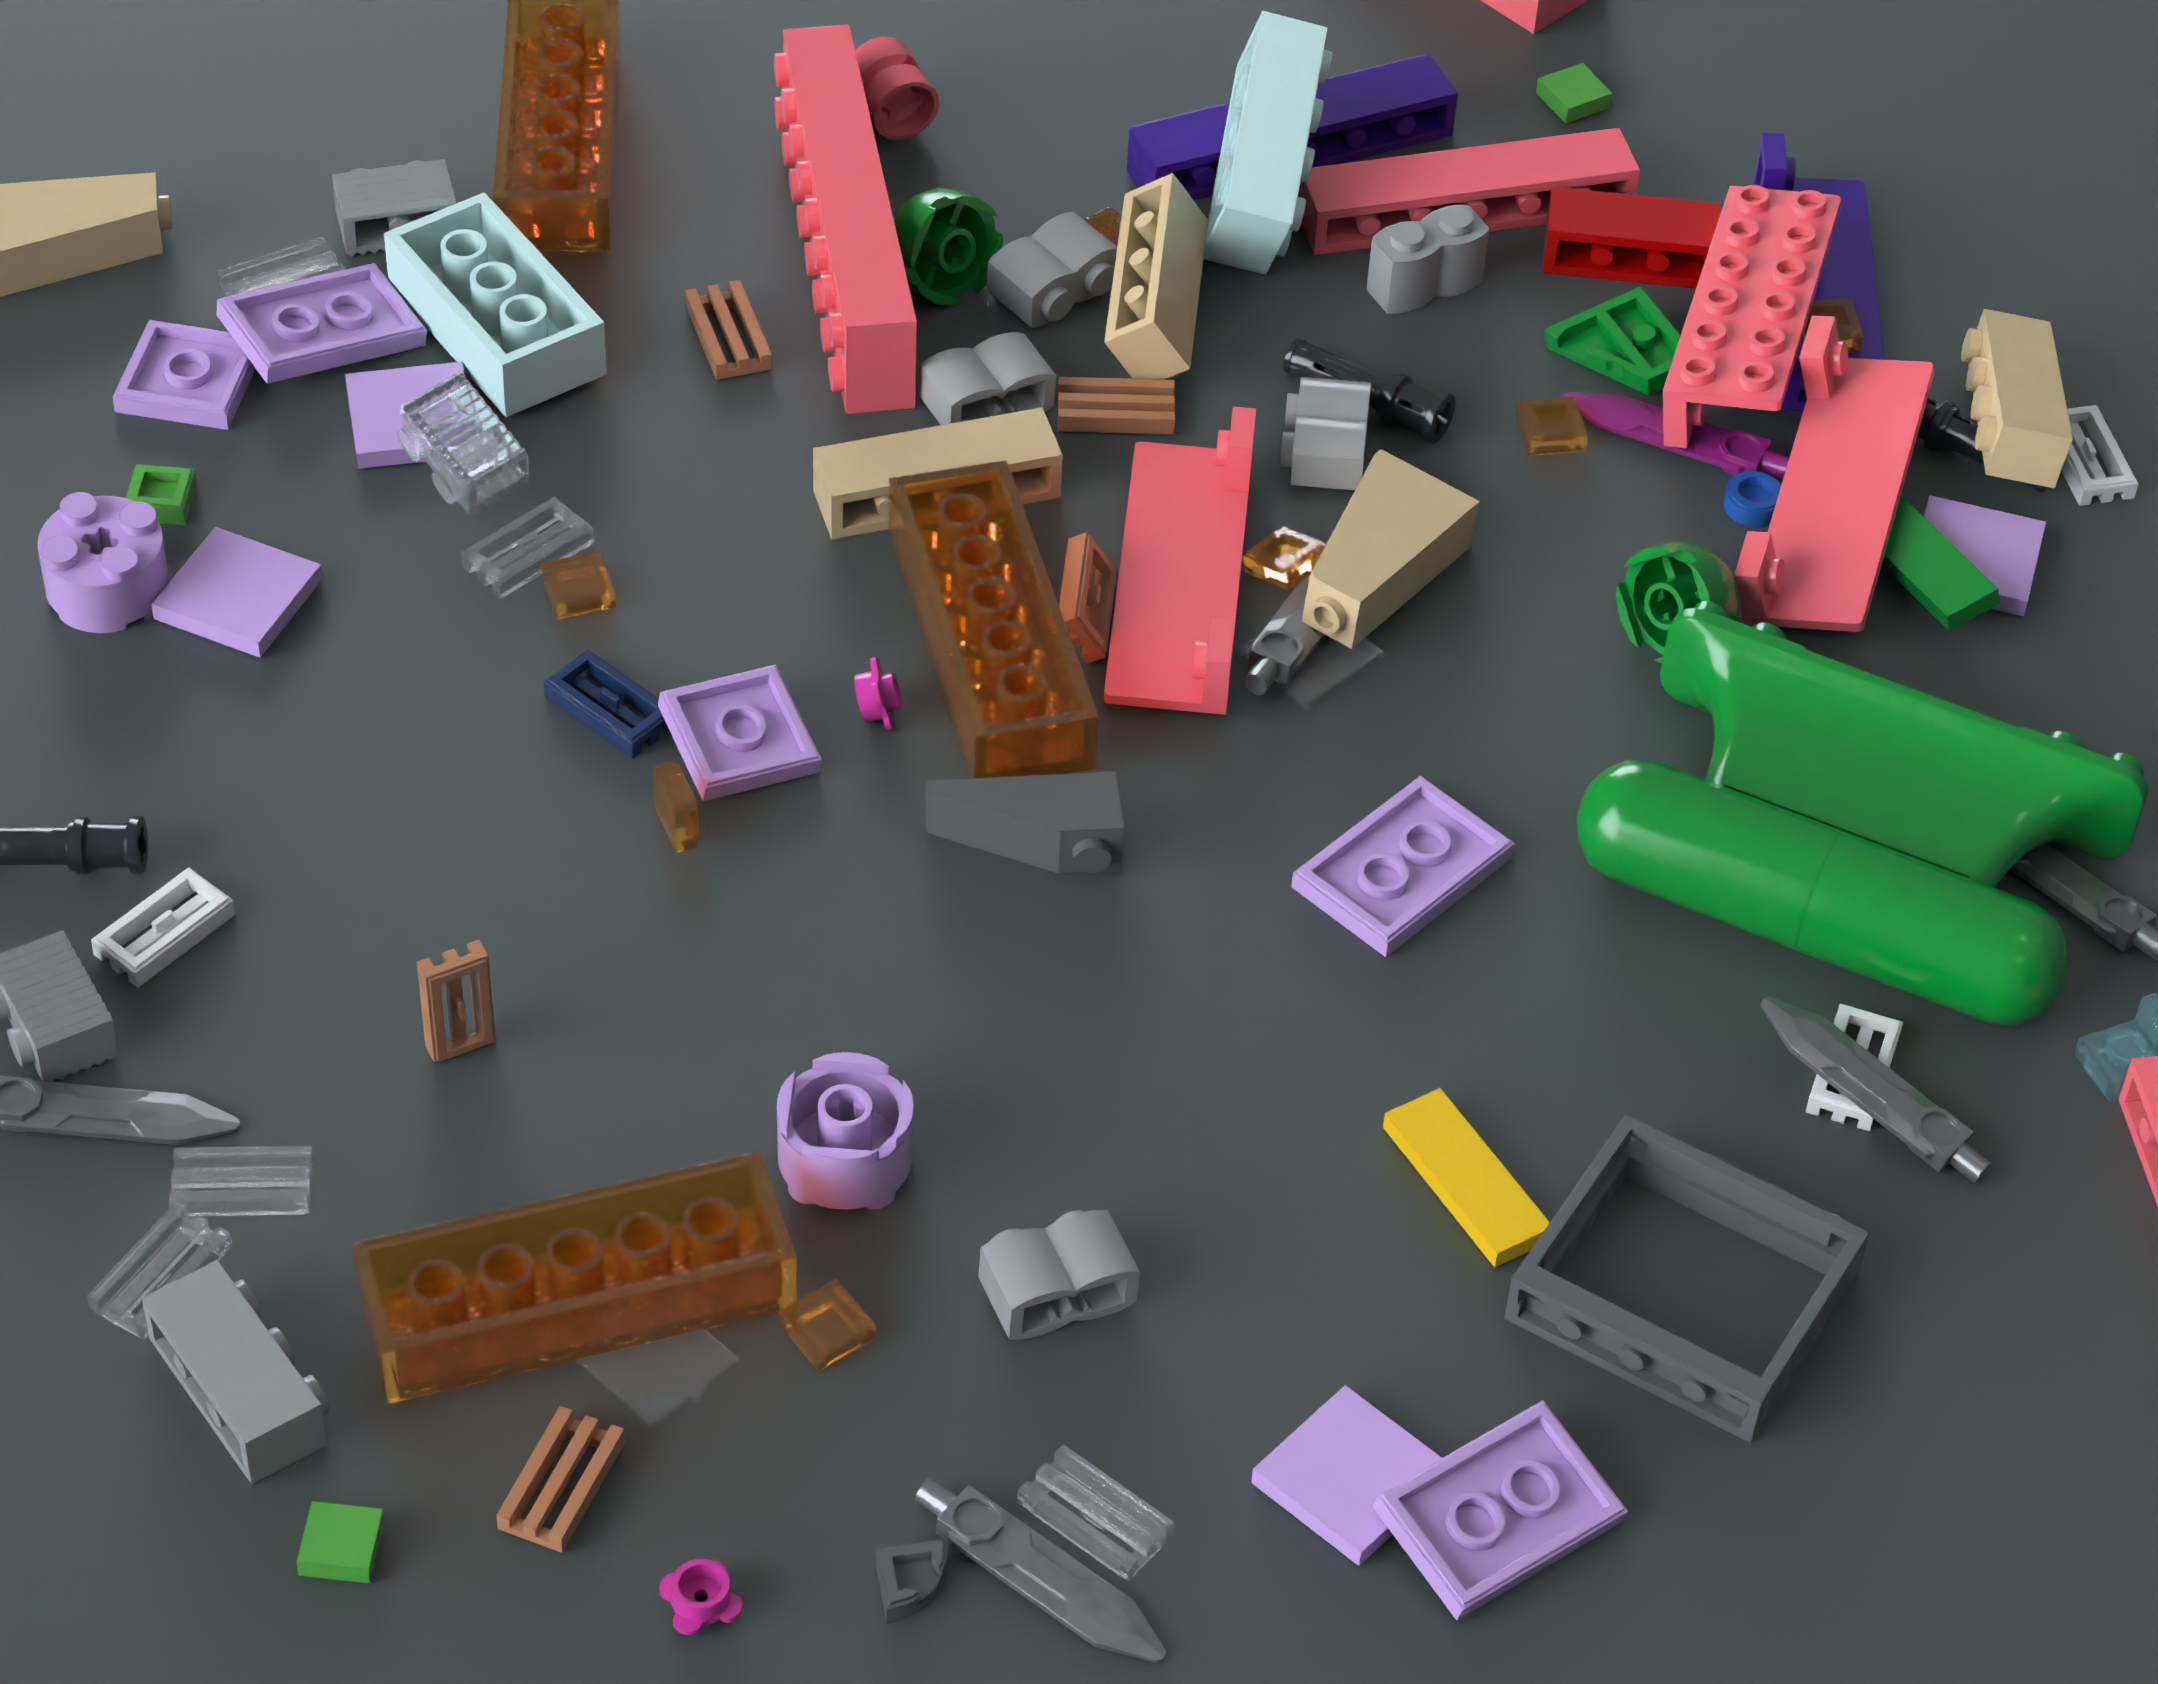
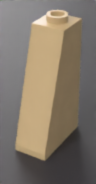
(78, 227)
(1386, 548)

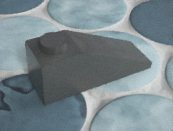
(1036, 819)

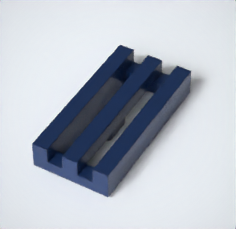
(601, 707)

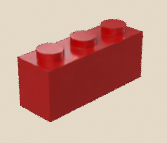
(1628, 237)

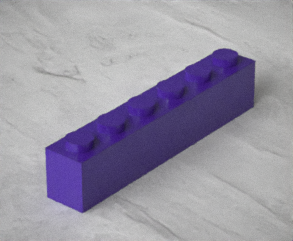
(1360, 118)

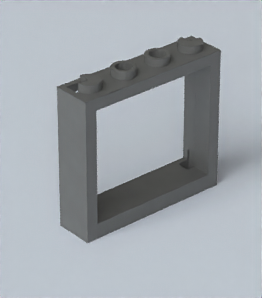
(1645, 1351)

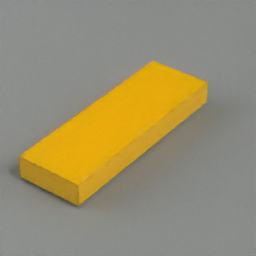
(1466, 1176)

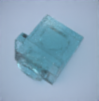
(2110, 1051)

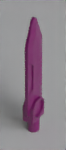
(1708, 443)

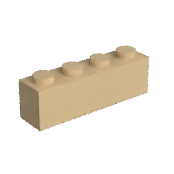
(1156, 280)
(2017, 398)
(855, 475)

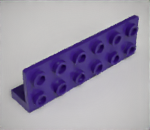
(1849, 261)

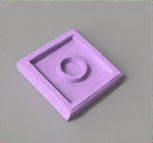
(184, 376)
(376, 404)
(1996, 543)
(237, 592)
(739, 732)
(1337, 1469)

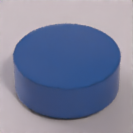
(1751, 498)

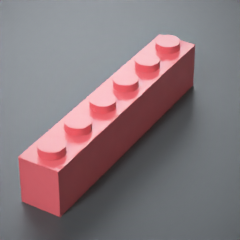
(1499, 181)

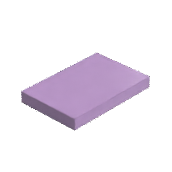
(321, 322)
(1402, 865)
(1499, 1509)

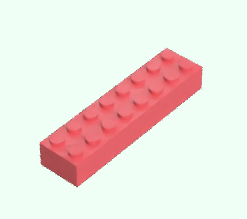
(847, 220)

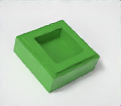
(1574, 93)
(166, 490)
(340, 1542)

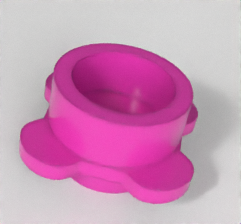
(878, 694)
(696, 1579)

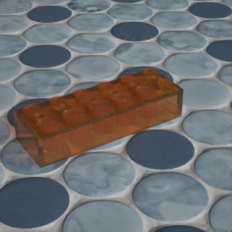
(559, 122)
(992, 623)
(574, 1276)

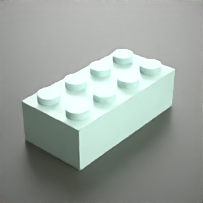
(1266, 143)
(496, 304)

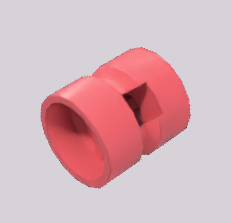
(895, 89)

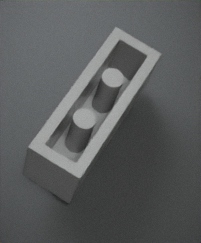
(237, 1370)

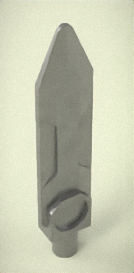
(1282, 644)
(2112, 915)
(1876, 1089)
(108, 1112)
(1041, 1571)

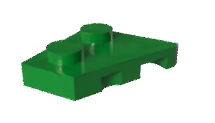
(1620, 340)

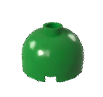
(946, 243)
(1667, 581)

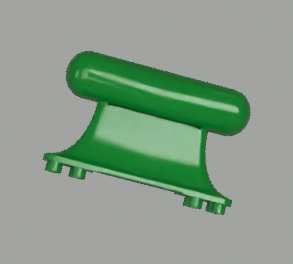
(1859, 820)

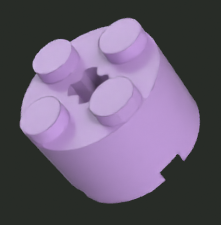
(102, 561)
(845, 1132)

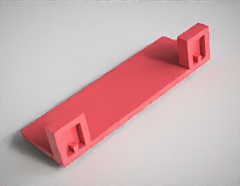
(1749, 305)
(1837, 490)
(1181, 573)

